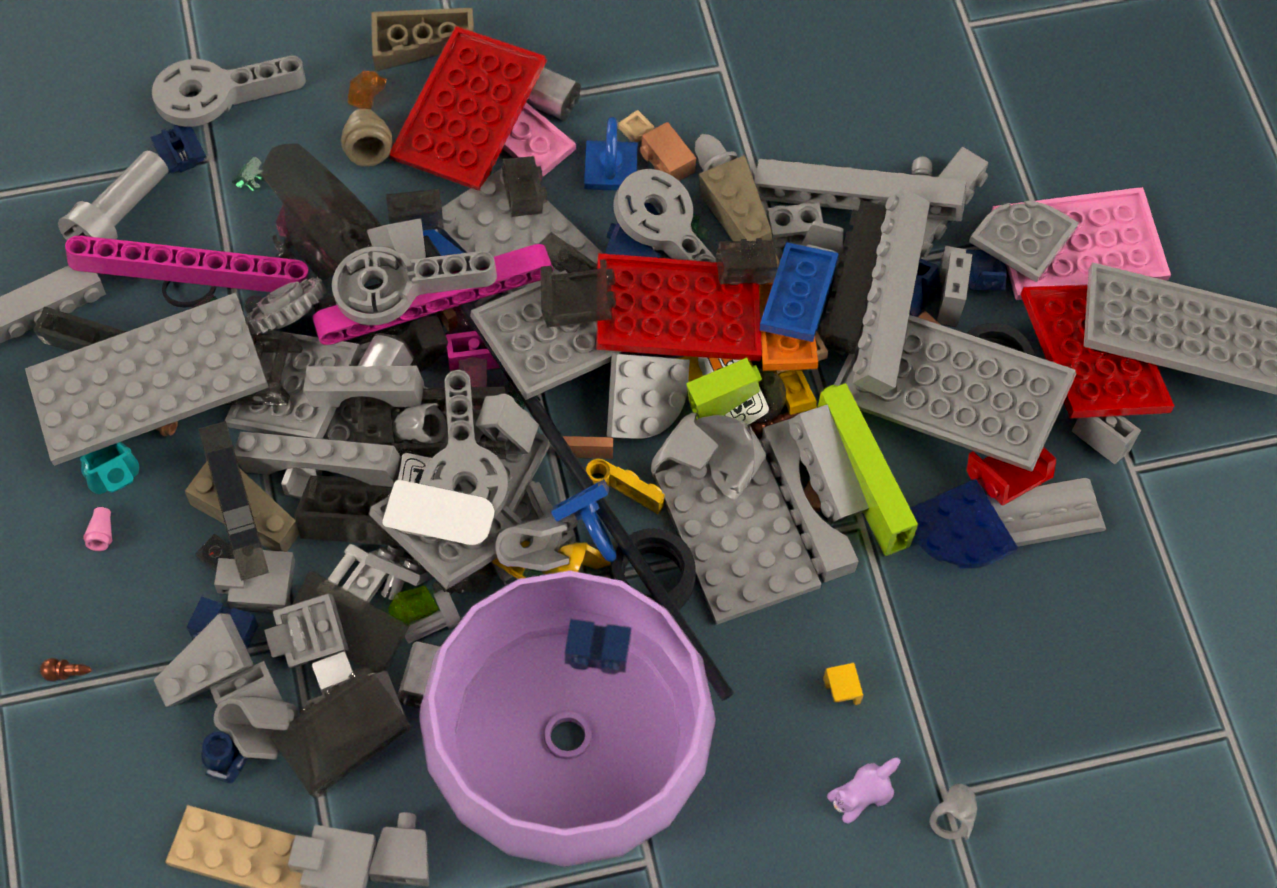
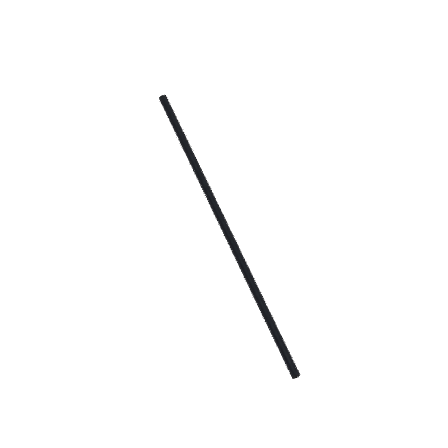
(604, 512)

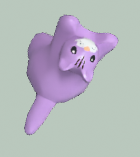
(868, 787)

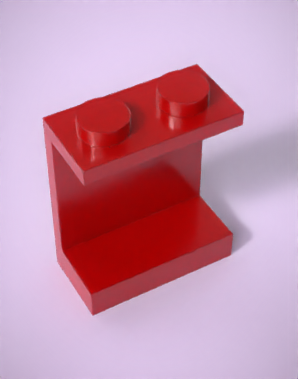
(1007, 481)

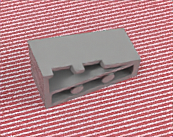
(207, 660)

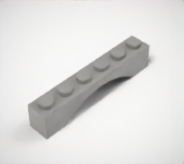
(363, 461)
(830, 549)

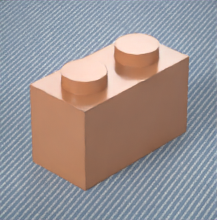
(668, 152)

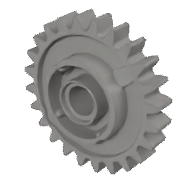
(285, 305)

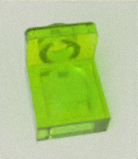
(412, 605)

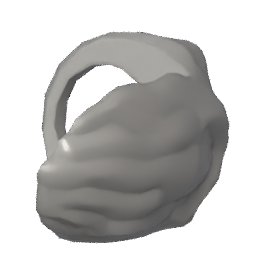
(711, 152)
(410, 423)
(962, 805)

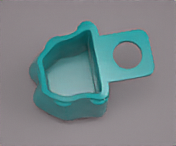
(109, 468)

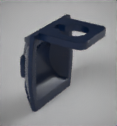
(986, 271)

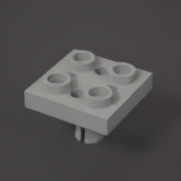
(399, 567)

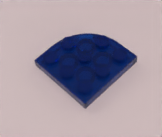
(962, 528)

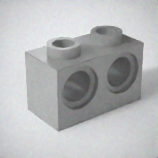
(794, 220)

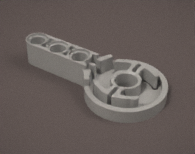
(226, 85)
(672, 225)
(405, 283)
(463, 458)

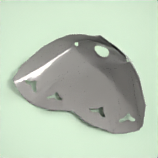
(737, 452)

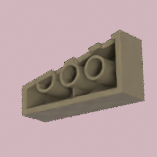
(414, 34)
(735, 200)
(274, 525)

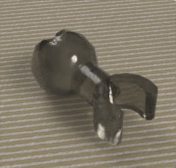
(283, 248)

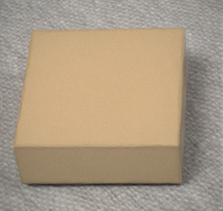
(635, 126)

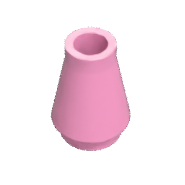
(99, 533)

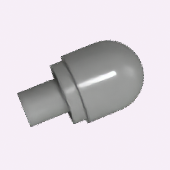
(922, 166)

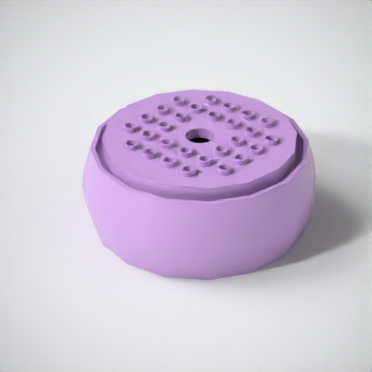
(505, 688)

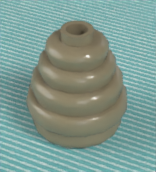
(366, 138)

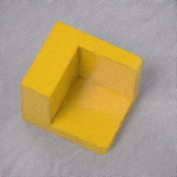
(843, 683)

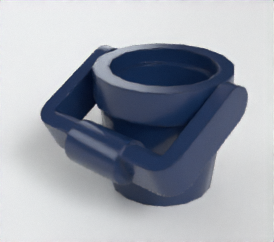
(222, 757)

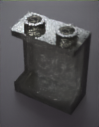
(577, 295)

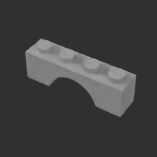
(393, 384)

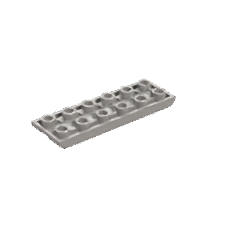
(1052, 512)

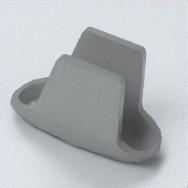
(826, 238)
(685, 446)
(540, 553)
(253, 722)

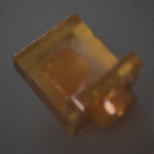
(364, 88)

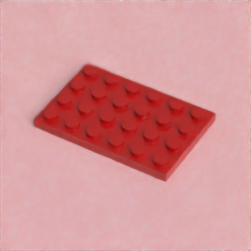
(468, 108)
(679, 310)
(1103, 381)

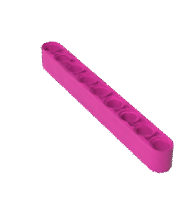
(88, 255)
(512, 269)

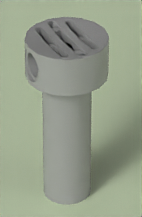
(116, 201)

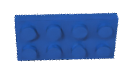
(799, 292)

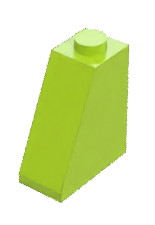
(723, 389)

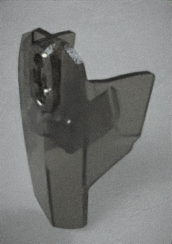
(317, 208)

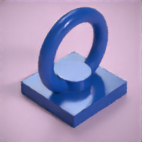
(609, 161)
(583, 507)

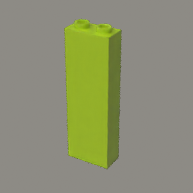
(888, 509)

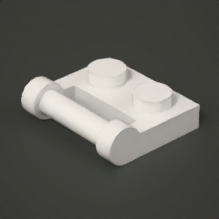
(364, 580)

